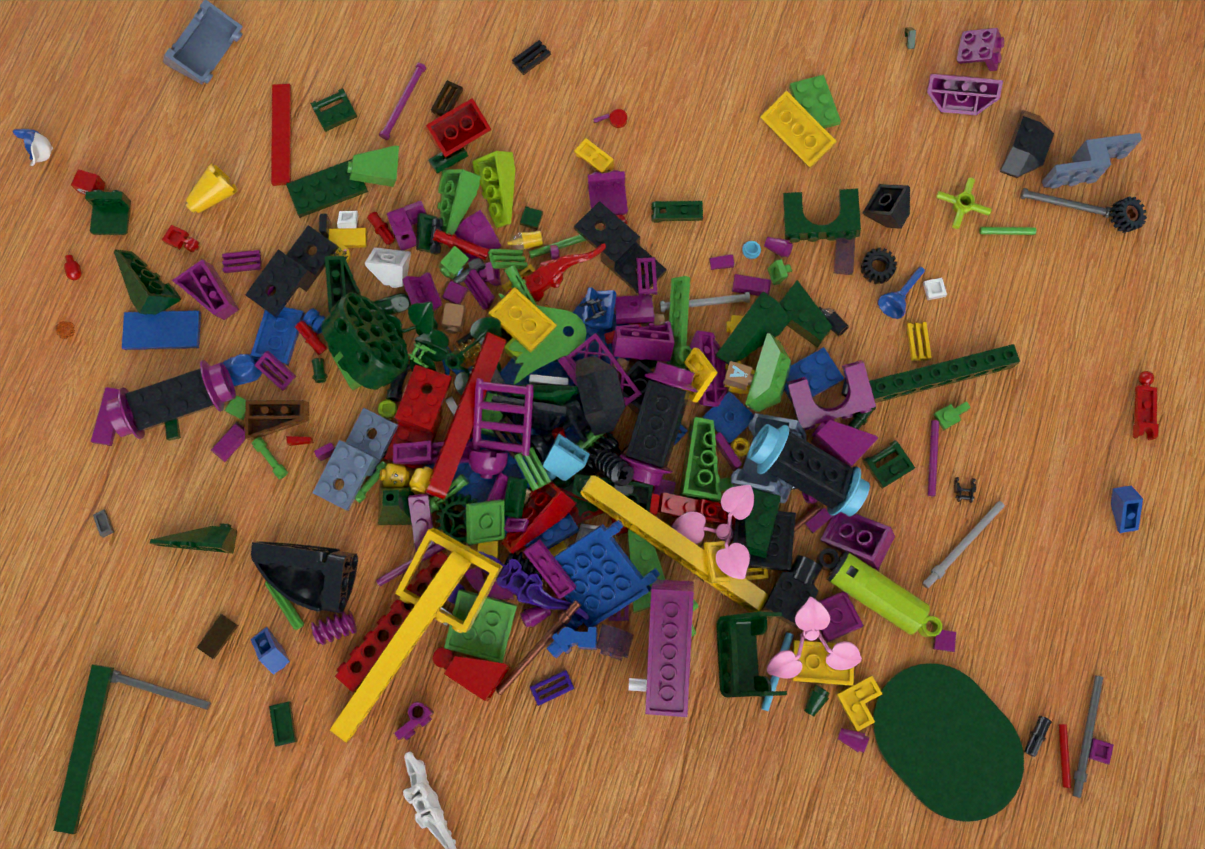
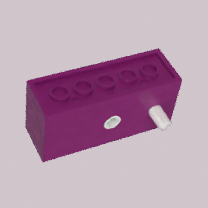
(668, 649)

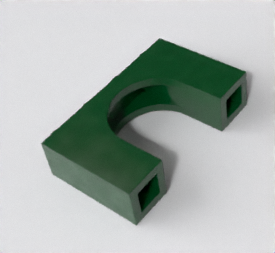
(799, 228)

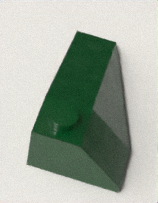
(638, 492)

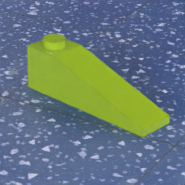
(497, 183)

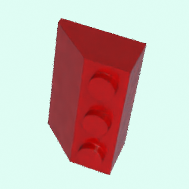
(457, 128)

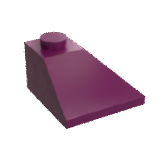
(477, 231)

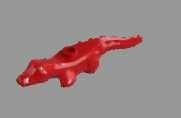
(551, 272)

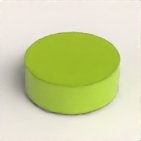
(387, 409)

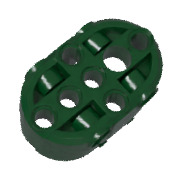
(367, 341)

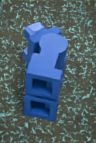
(568, 638)

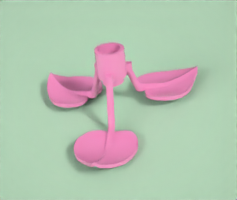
(736, 557)
(811, 619)

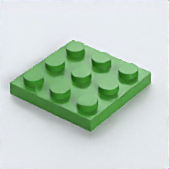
(489, 631)

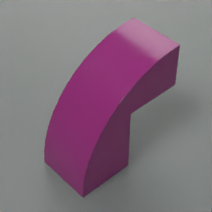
(477, 580)

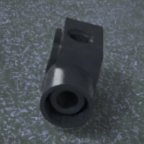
(793, 589)

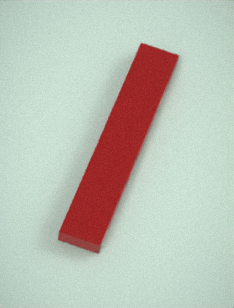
(281, 135)

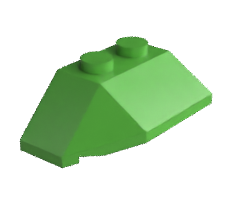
(769, 376)

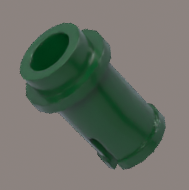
(319, 370)

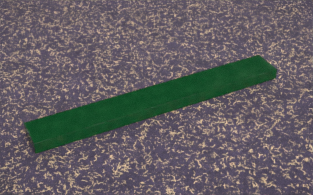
(83, 749)

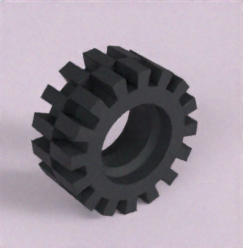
(886, 258)

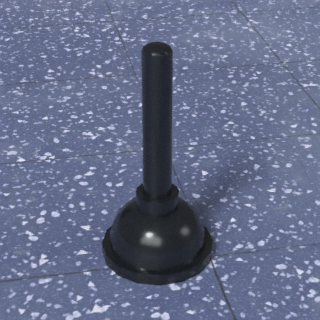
(541, 443)

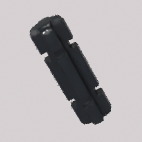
(436, 248)

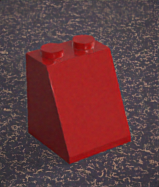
(476, 675)

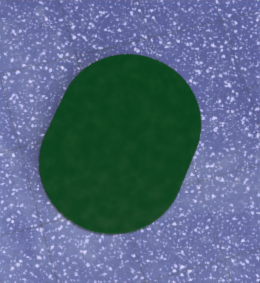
(948, 742)

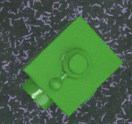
(453, 263)

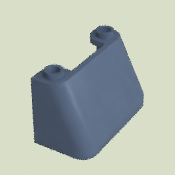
(203, 43)
(766, 482)

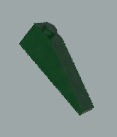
(143, 286)
(763, 317)
(211, 538)

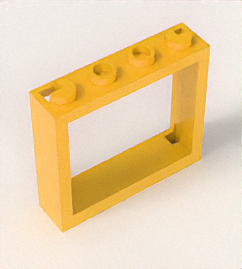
(469, 554)

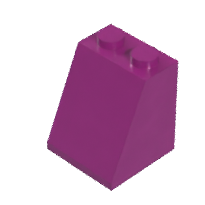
(842, 441)

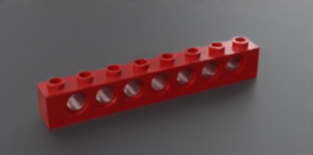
(359, 654)

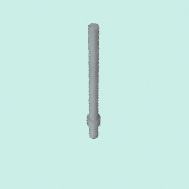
(938, 571)

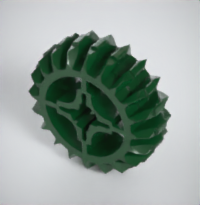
(448, 512)

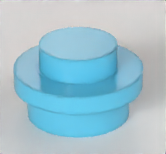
(751, 250)

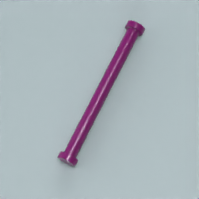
(401, 103)

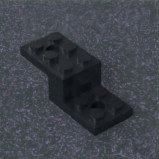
(621, 245)
(291, 271)

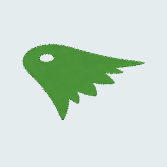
(554, 345)

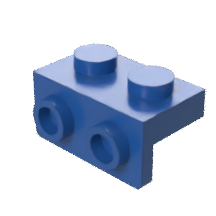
(608, 304)

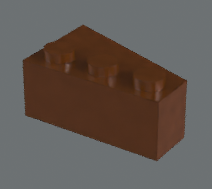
(271, 416)

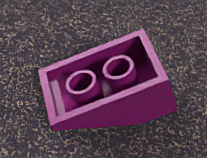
(860, 537)

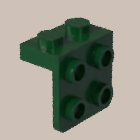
(109, 212)

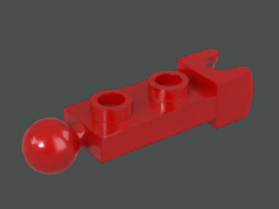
(1146, 407)

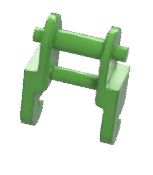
(418, 360)

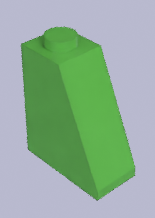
(375, 166)

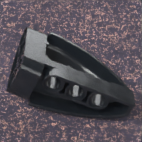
(307, 574)

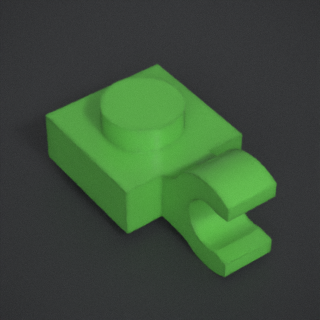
(949, 416)

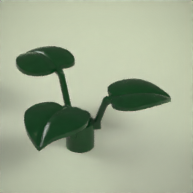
(423, 318)
(439, 342)

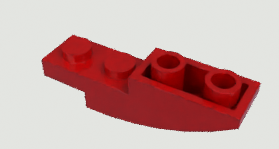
(679, 505)

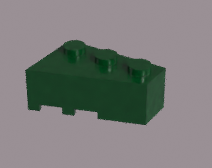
(761, 522)

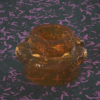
(61, 326)

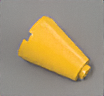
(210, 189)

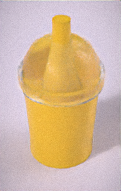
(526, 240)

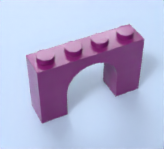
(858, 398)

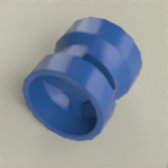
(314, 319)

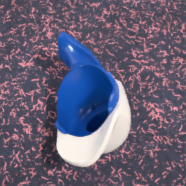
(35, 144)

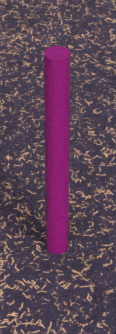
(933, 458)
(403, 568)

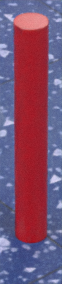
(1064, 753)

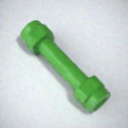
(278, 469)
(369, 483)

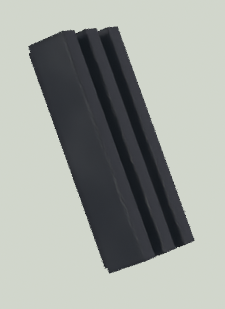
(530, 54)

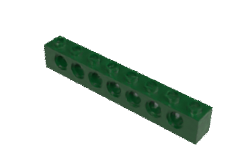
(944, 373)

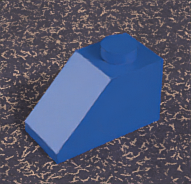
(1126, 508)
(269, 651)

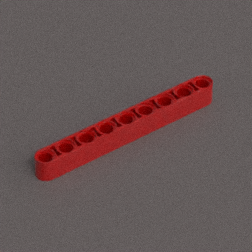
(464, 417)

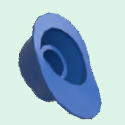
(242, 369)

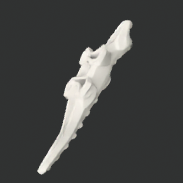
(426, 802)

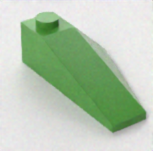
(457, 193)

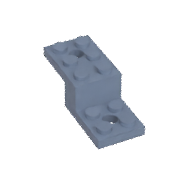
(1091, 160)
(355, 459)

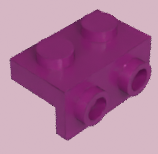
(422, 290)

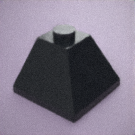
(889, 205)

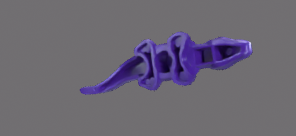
(528, 587)

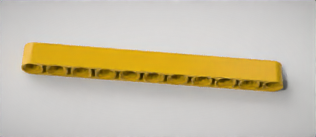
(668, 541)
(400, 646)

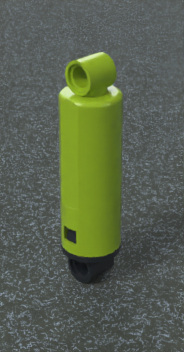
(879, 593)

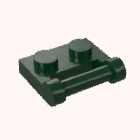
(335, 115)
(891, 470)

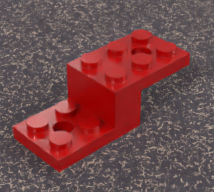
(419, 412)

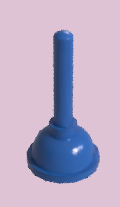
(894, 303)

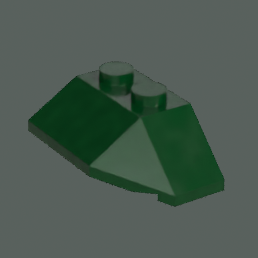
(550, 394)

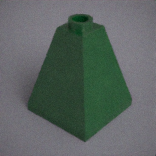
(394, 506)

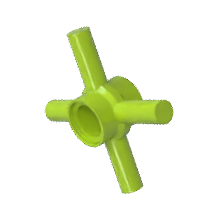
(966, 197)

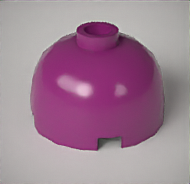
(487, 461)

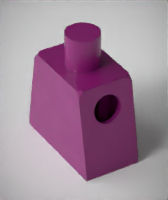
(401, 226)

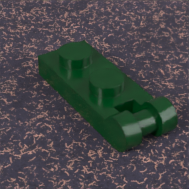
(677, 211)

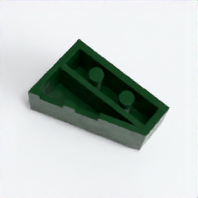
(338, 279)
(805, 315)

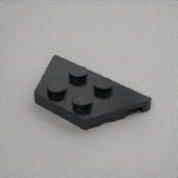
(543, 415)

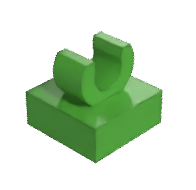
(778, 271)

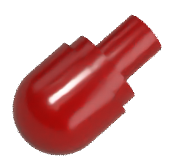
(72, 268)

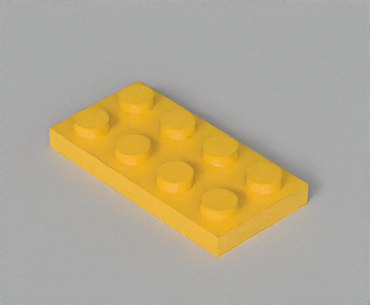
(798, 129)

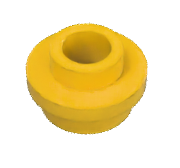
(742, 441)

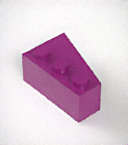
(207, 288)
(644, 342)

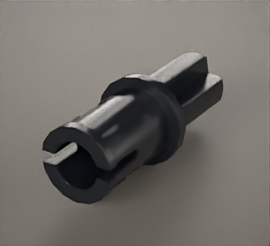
(1037, 736)

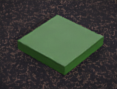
(485, 521)

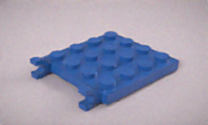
(603, 574)

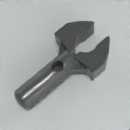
(476, 264)

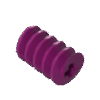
(333, 628)

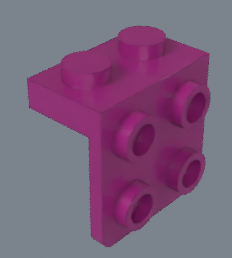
(980, 47)
(609, 190)

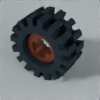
(1130, 221)

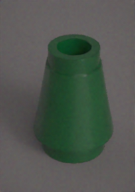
(816, 700)

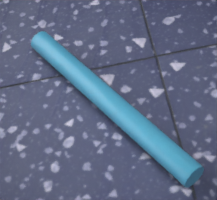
(774, 680)

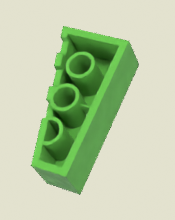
(700, 469)
(644, 559)

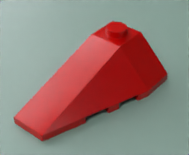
(543, 511)

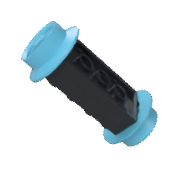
(809, 469)

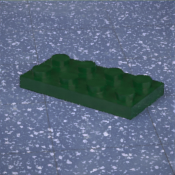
(324, 189)

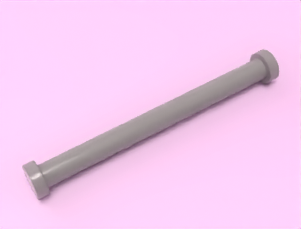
(711, 301)

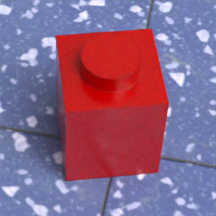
(87, 182)

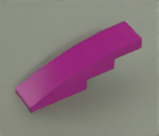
(422, 453)

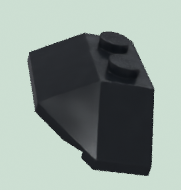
(1027, 146)
(599, 394)

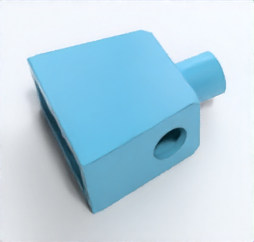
(564, 459)

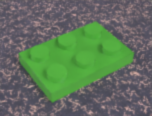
(817, 100)

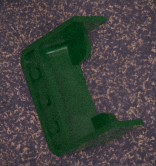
(739, 655)

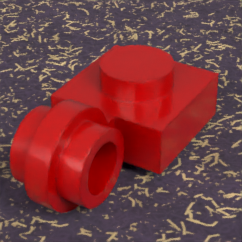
(177, 237)

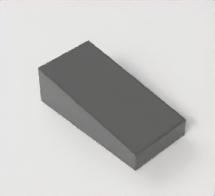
(103, 523)

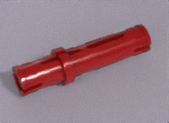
(463, 245)

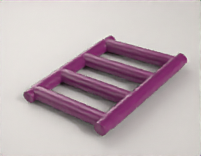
(526, 410)

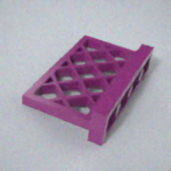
(570, 365)

